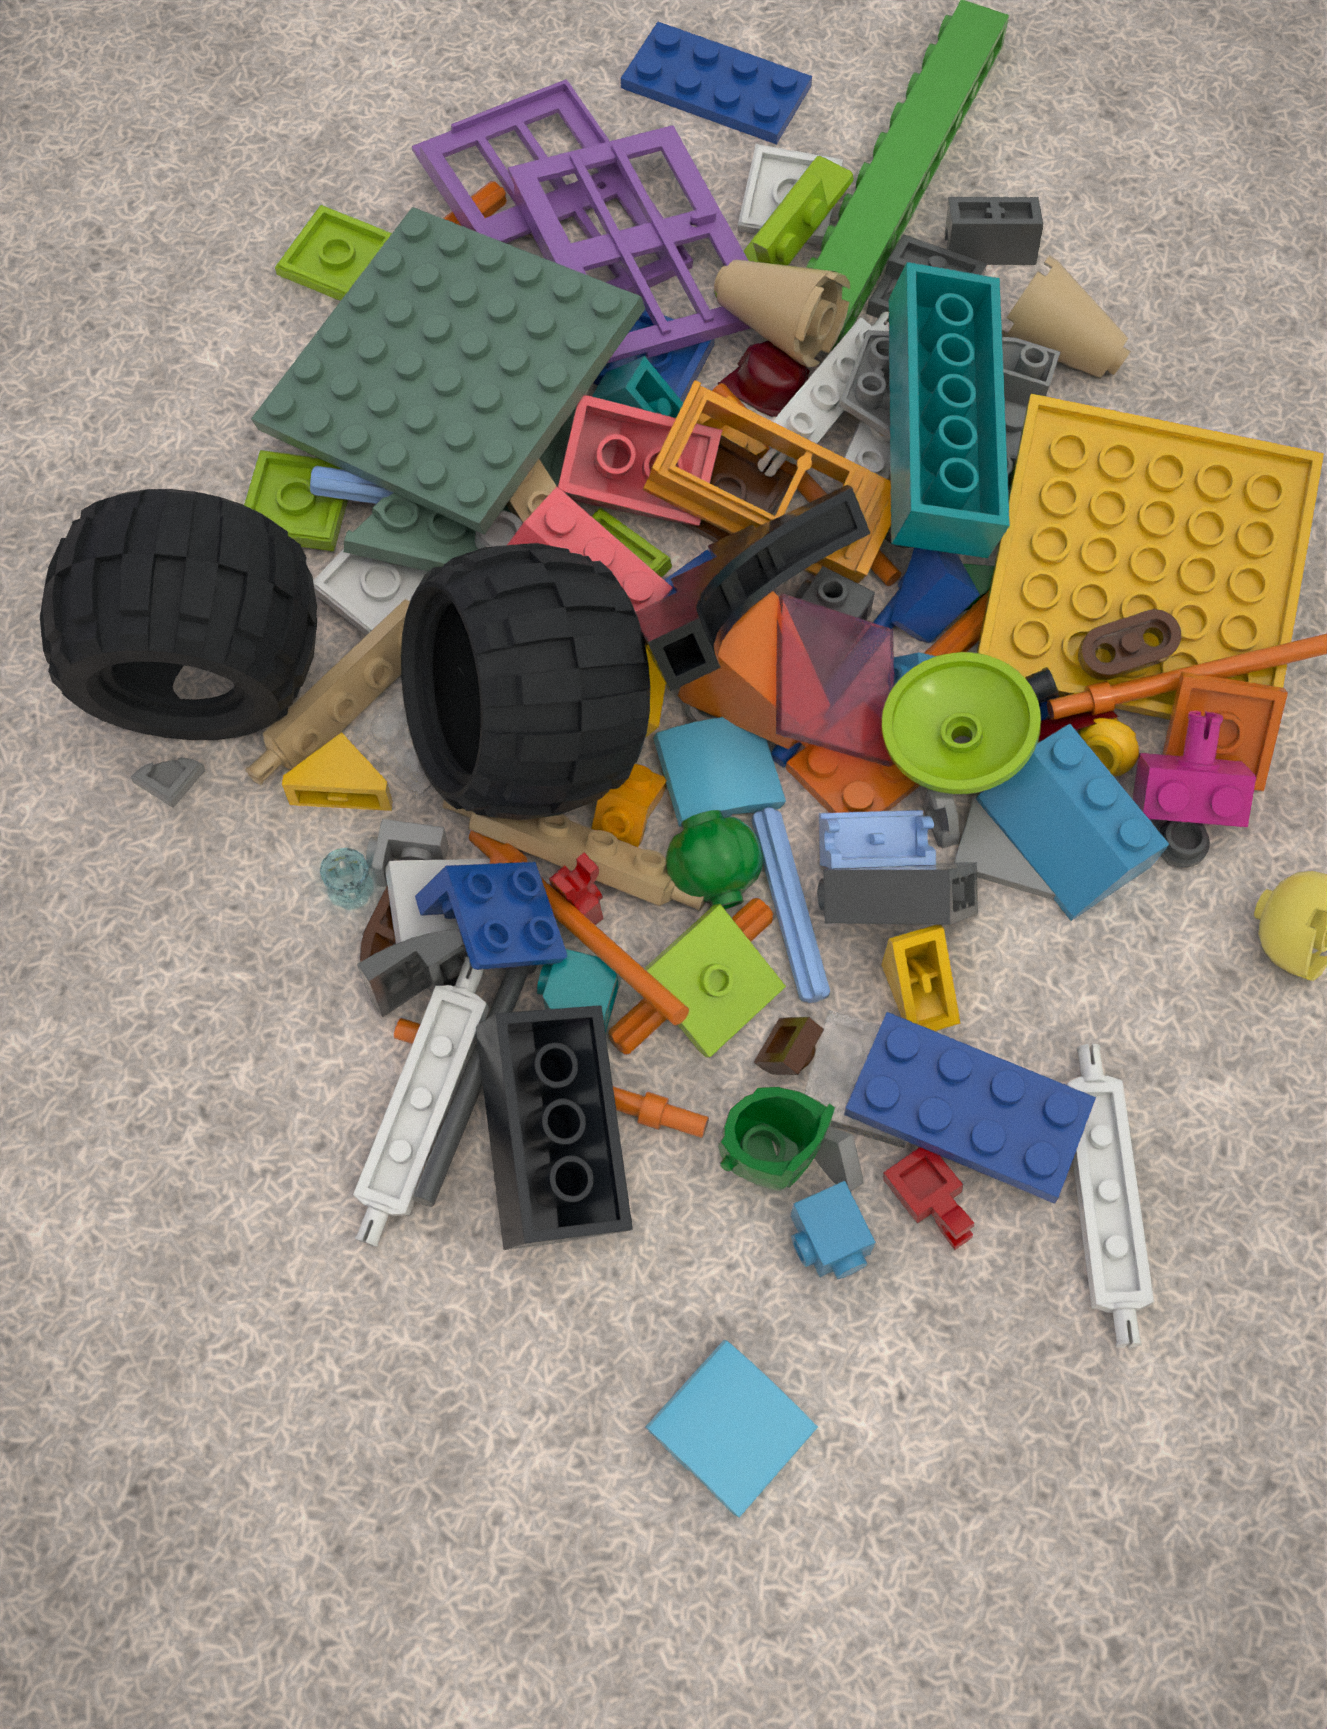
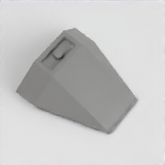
(1026, 370)

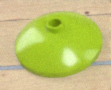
(957, 698)

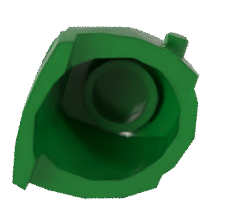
(777, 1115)

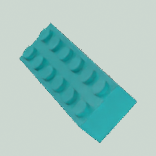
(947, 412)

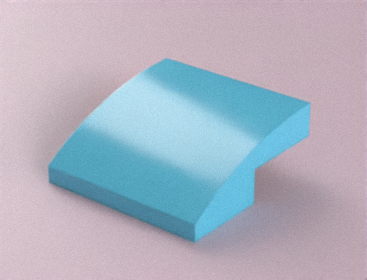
(717, 769)
(731, 1427)

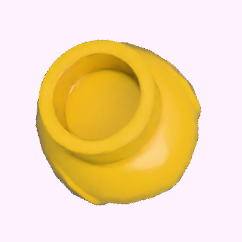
(1113, 744)

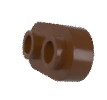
(1126, 644)

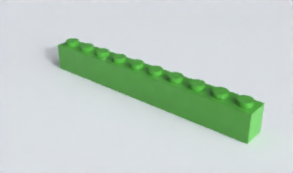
(910, 152)

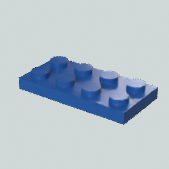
(716, 82)
(970, 1107)

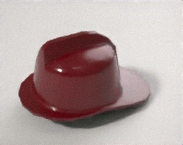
(766, 378)

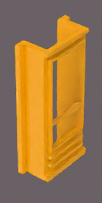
(735, 514)

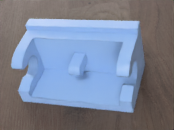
(875, 839)

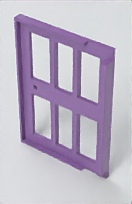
(565, 199)
(637, 240)

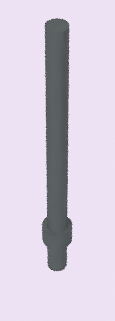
(465, 1096)

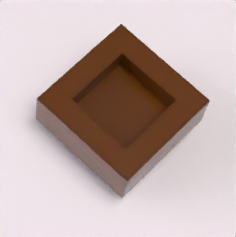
(789, 1046)

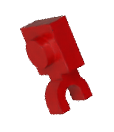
(579, 887)
(928, 1187)

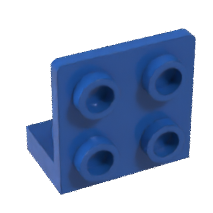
(498, 913)

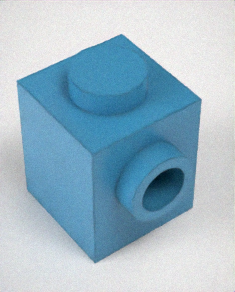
(831, 1232)

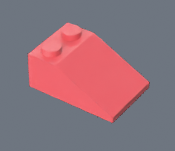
(614, 453)

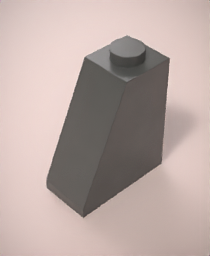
(900, 894)

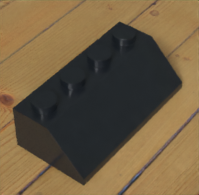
(552, 1126)

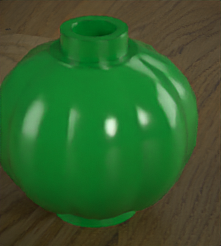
(714, 858)

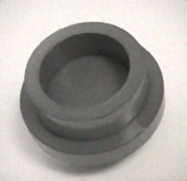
(1186, 842)

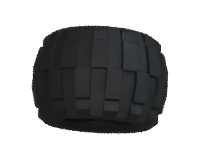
(172, 585)
(547, 681)

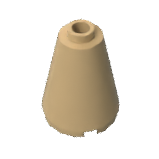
(786, 304)
(1066, 318)

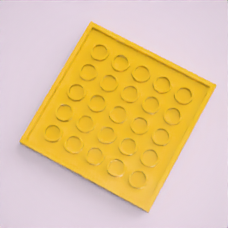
(1142, 518)

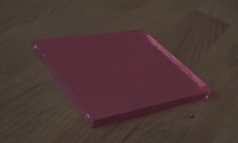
(832, 679)

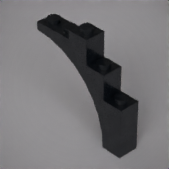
(746, 566)

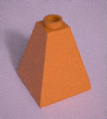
(746, 682)

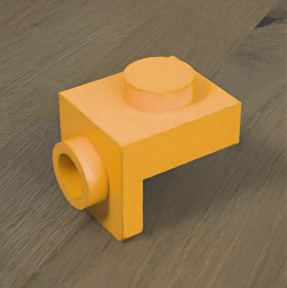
(627, 809)

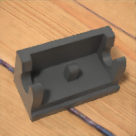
(995, 229)

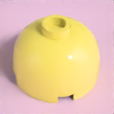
(1295, 923)

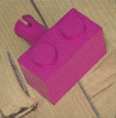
(1195, 784)

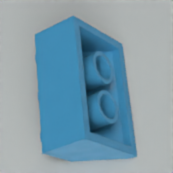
(1074, 823)

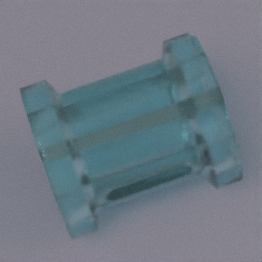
(332, 875)

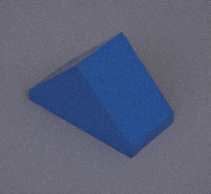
(932, 594)

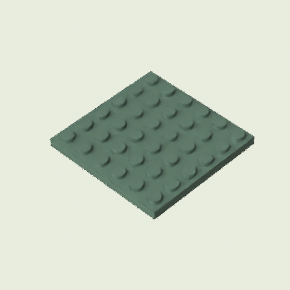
(449, 367)

